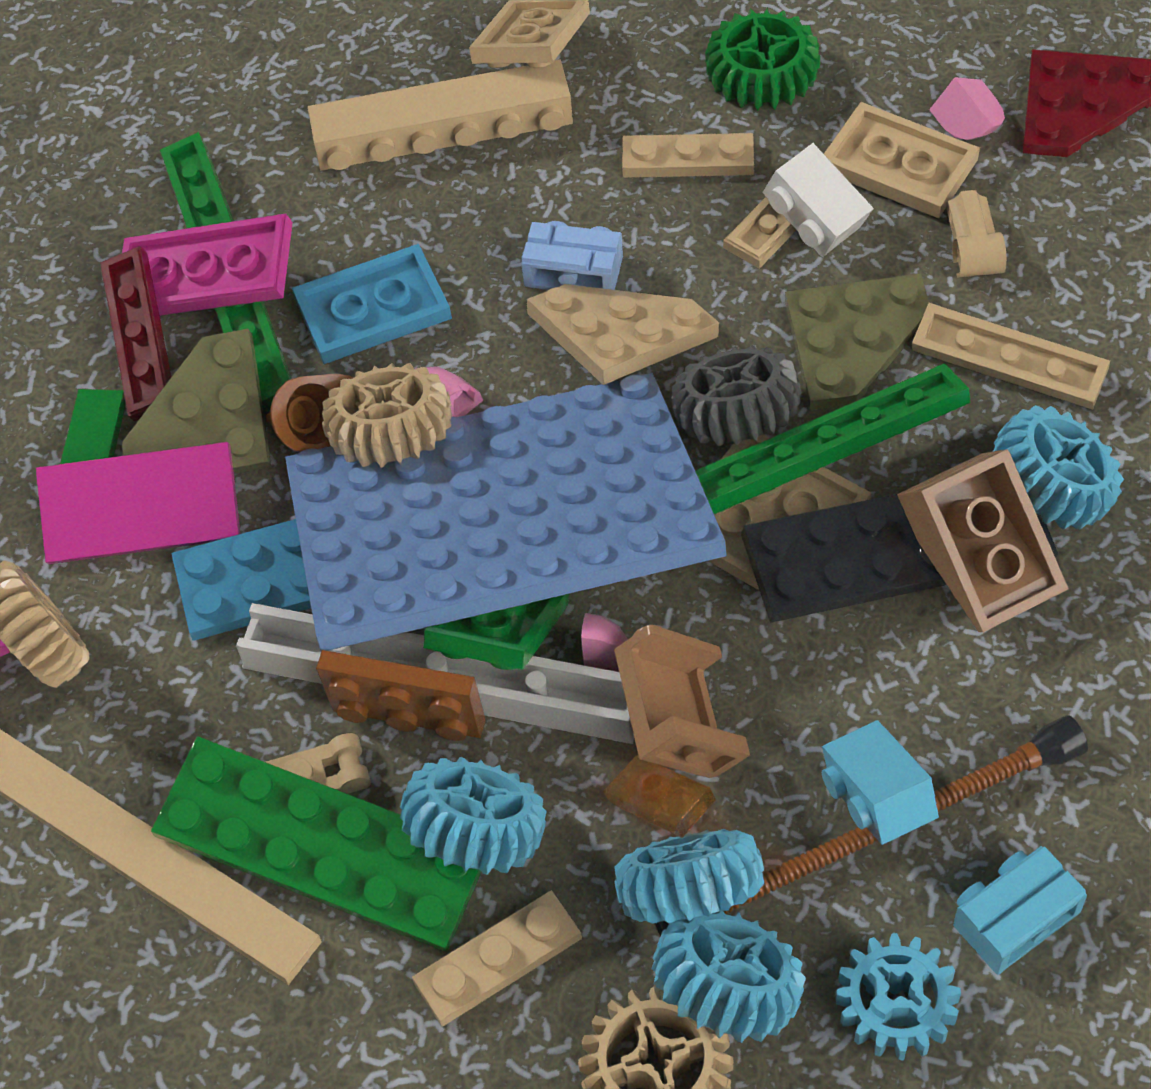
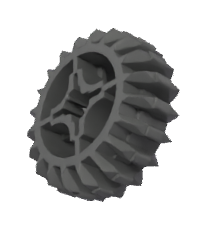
(736, 395)

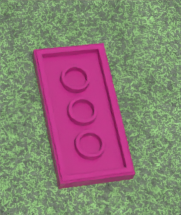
(218, 263)
(137, 503)

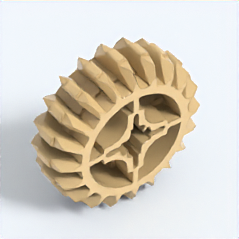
(387, 414)
(37, 629)
(675, 1053)

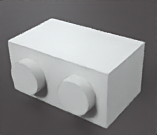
(817, 200)

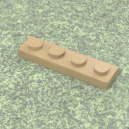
(1011, 355)

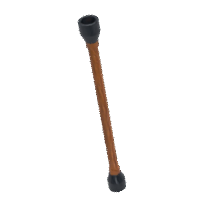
(1051, 745)

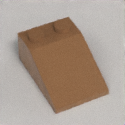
(984, 538)

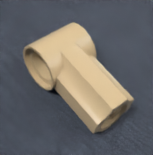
(974, 237)

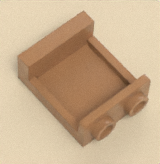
(672, 704)

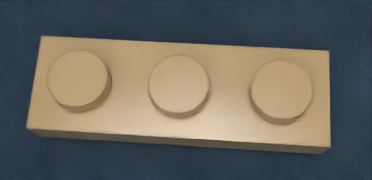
(688, 155)
(496, 958)

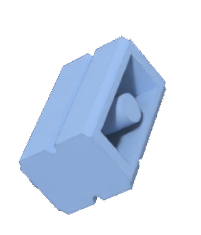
(571, 256)

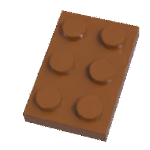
(402, 695)

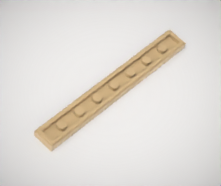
(155, 865)

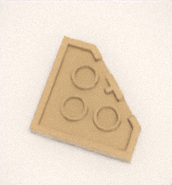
(618, 329)

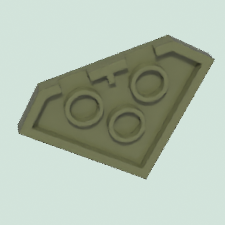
(852, 333)
(209, 402)

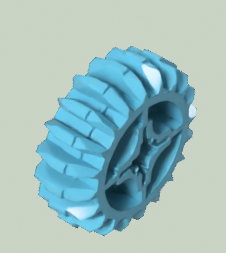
(1061, 466)
(472, 815)
(689, 876)
(728, 975)

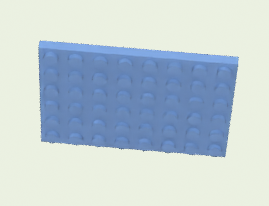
(500, 513)

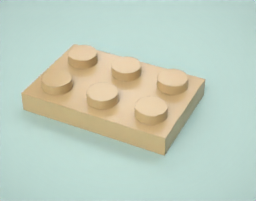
(529, 32)
(901, 159)

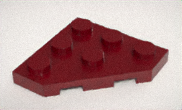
(1080, 97)

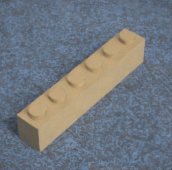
(440, 115)

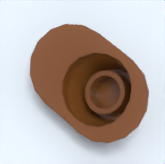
(299, 410)

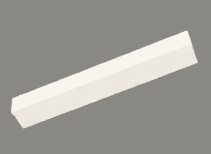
(541, 694)

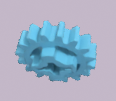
(895, 970)

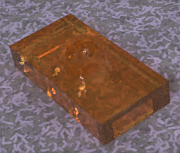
(660, 796)

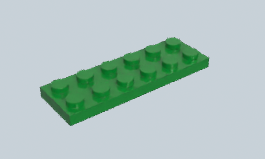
(313, 843)

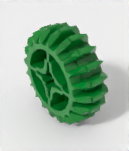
(762, 58)

